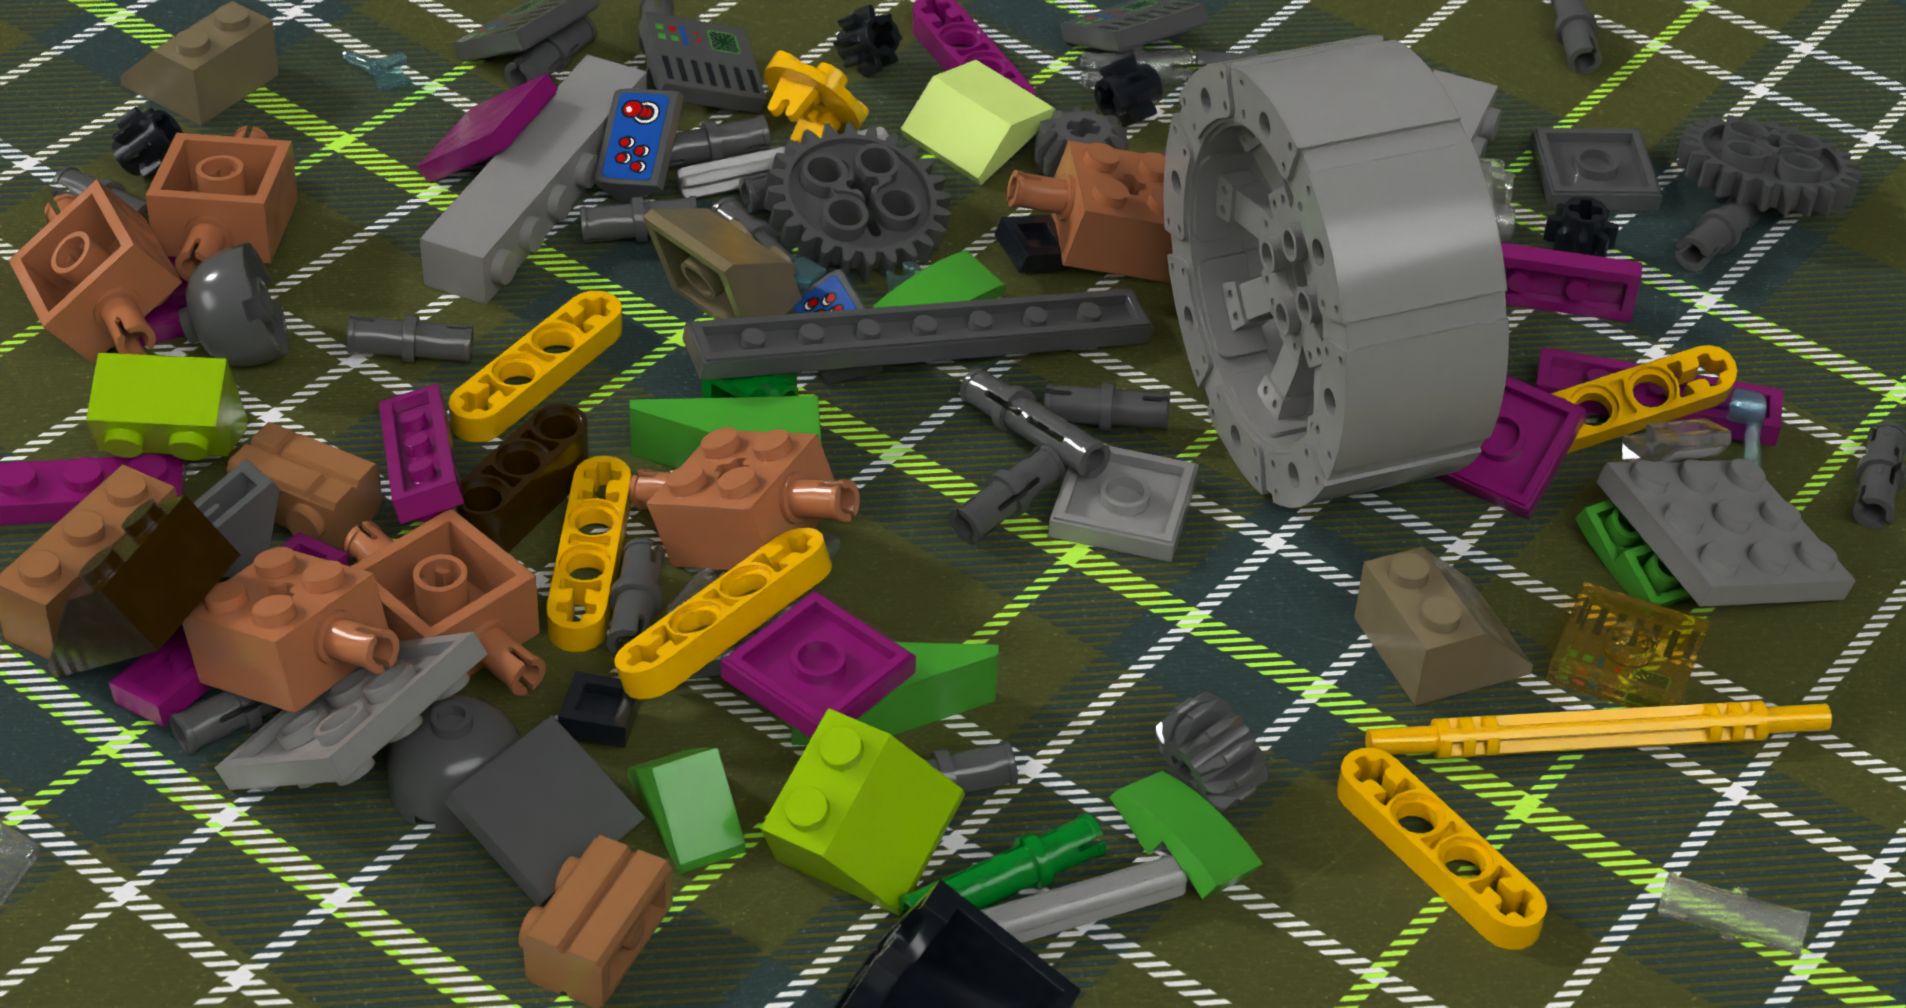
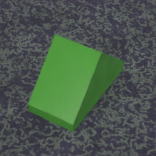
(690, 806)

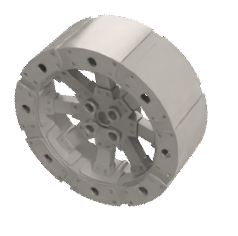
(1335, 268)

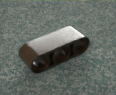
(526, 475)

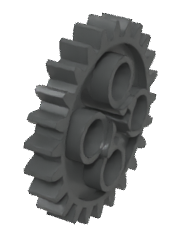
(1768, 165)
(857, 201)

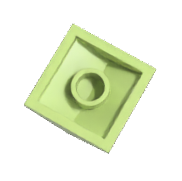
(974, 119)

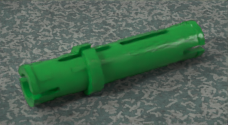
(1028, 863)

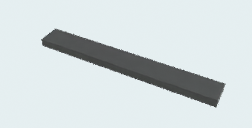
(914, 333)

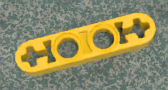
(488, 406)
(1630, 416)
(589, 551)
(675, 651)
(1447, 842)

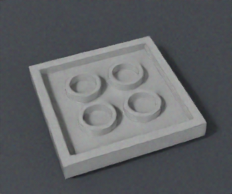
(1725, 532)
(353, 719)

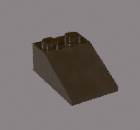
(140, 587)

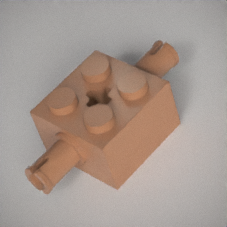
(222, 195)
(1103, 209)
(95, 273)
(741, 495)
(454, 582)
(289, 629)

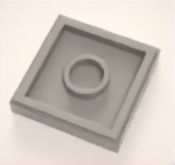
(1129, 507)

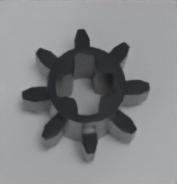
(867, 40)
(1128, 90)
(143, 140)
(1581, 227)

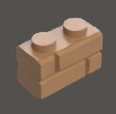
(319, 485)
(596, 921)

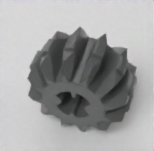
(1078, 127)
(1212, 751)

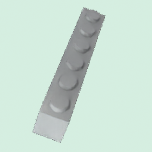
(526, 187)

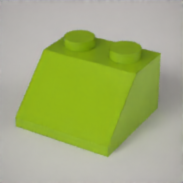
(165, 406)
(861, 812)

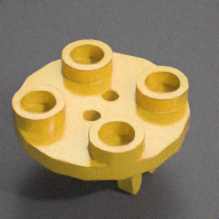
(811, 96)

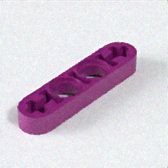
(959, 31)

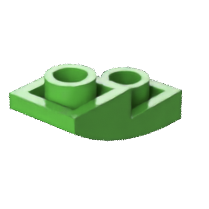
(948, 280)
(1628, 555)
(1200, 838)

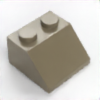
(208, 64)
(721, 264)
(1434, 627)

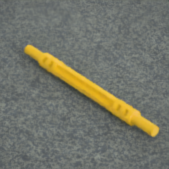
(1599, 729)

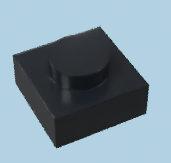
(1031, 243)
(598, 710)

